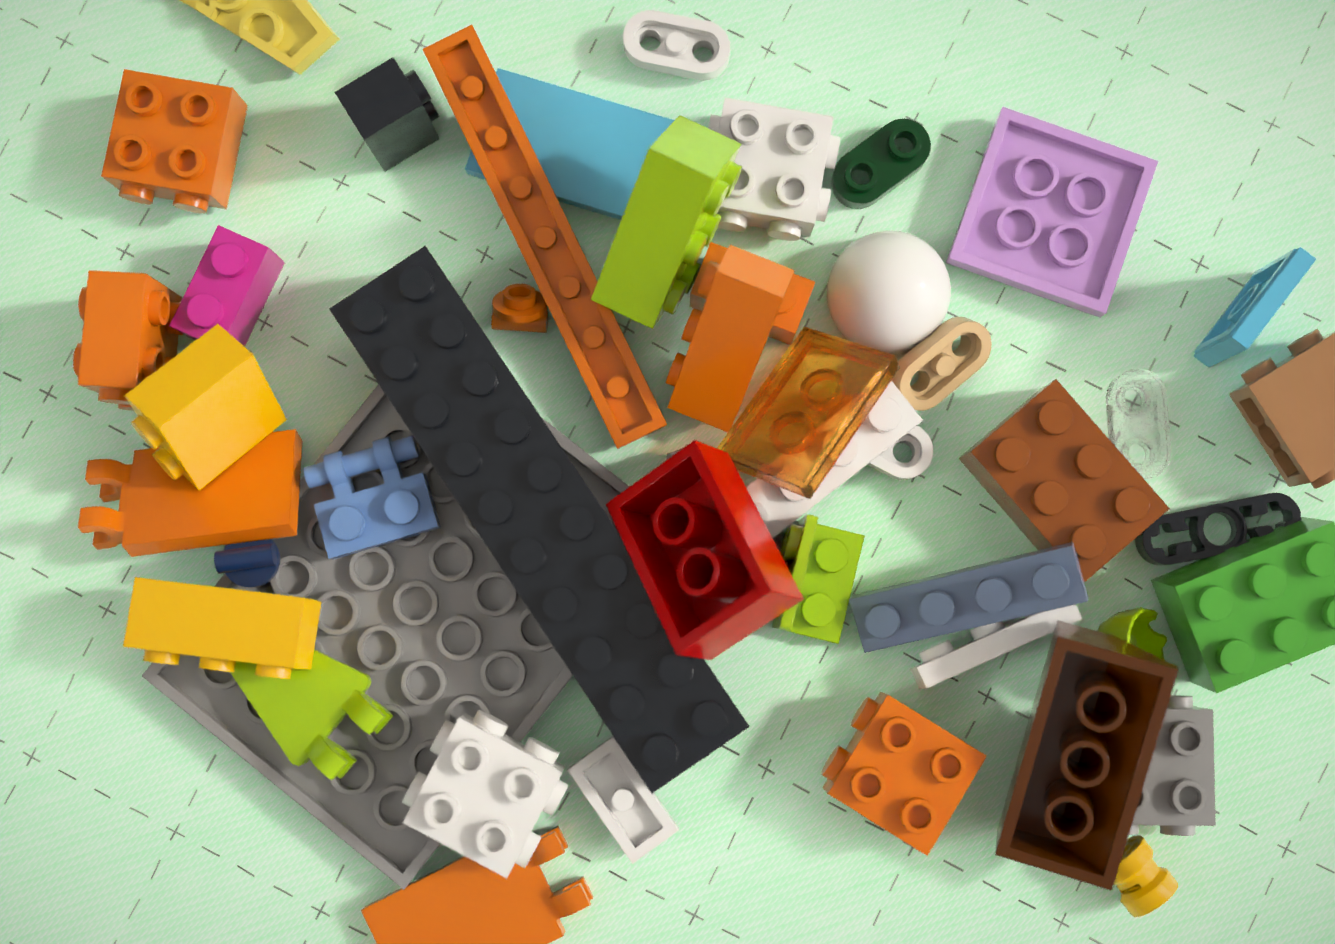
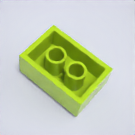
(668, 222)

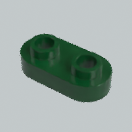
(882, 162)

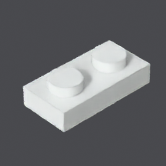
(623, 800)

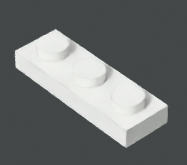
(989, 642)

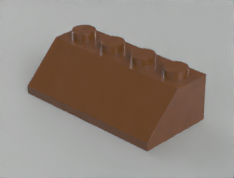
(1085, 755)

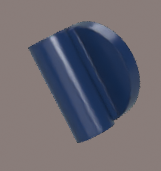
(249, 562)

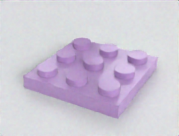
(1052, 212)

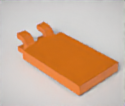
(160, 515)
(479, 906)

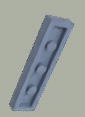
(969, 597)

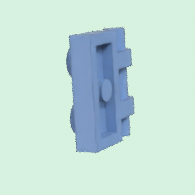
(376, 514)

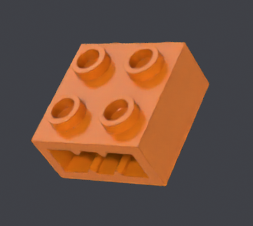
(174, 141)
(123, 332)
(901, 771)

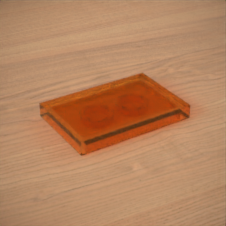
(808, 410)

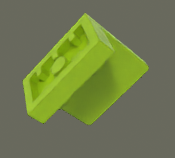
(824, 570)

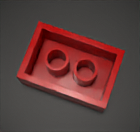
(703, 551)

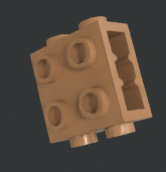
(1294, 409)

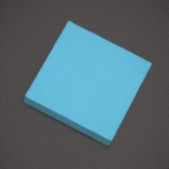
(1253, 307)

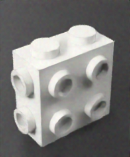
(781, 168)
(485, 792)

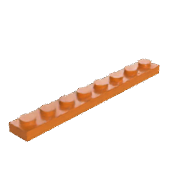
(544, 236)

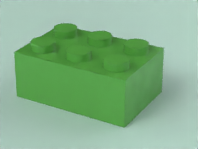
(1253, 604)

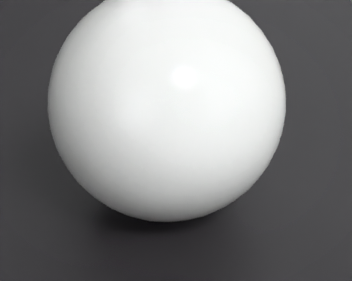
(888, 291)

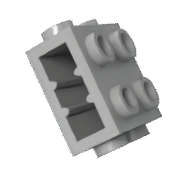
(1181, 772)

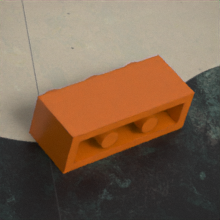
(727, 336)

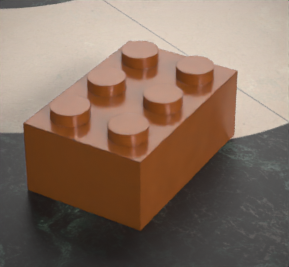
(1064, 479)

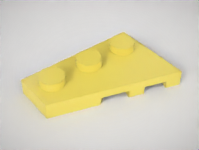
(280, 28)

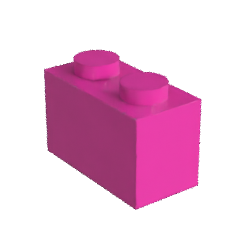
(228, 287)

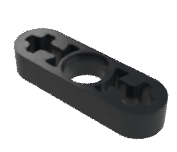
(1175, 522)

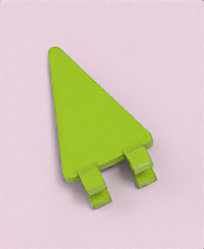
(309, 708)

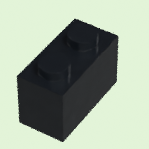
(390, 112)

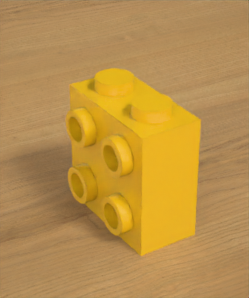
(205, 408)

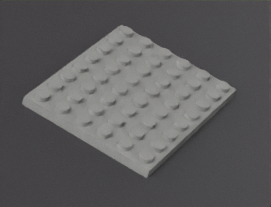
(427, 626)

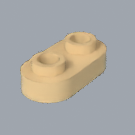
(940, 367)

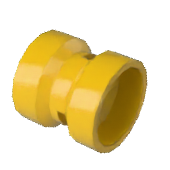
(1141, 881)

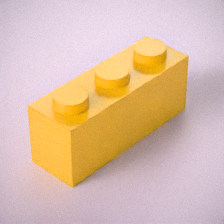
(222, 627)

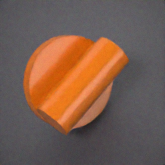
(519, 309)

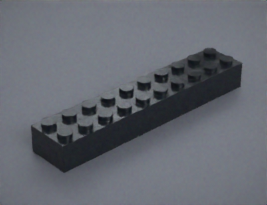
(536, 517)

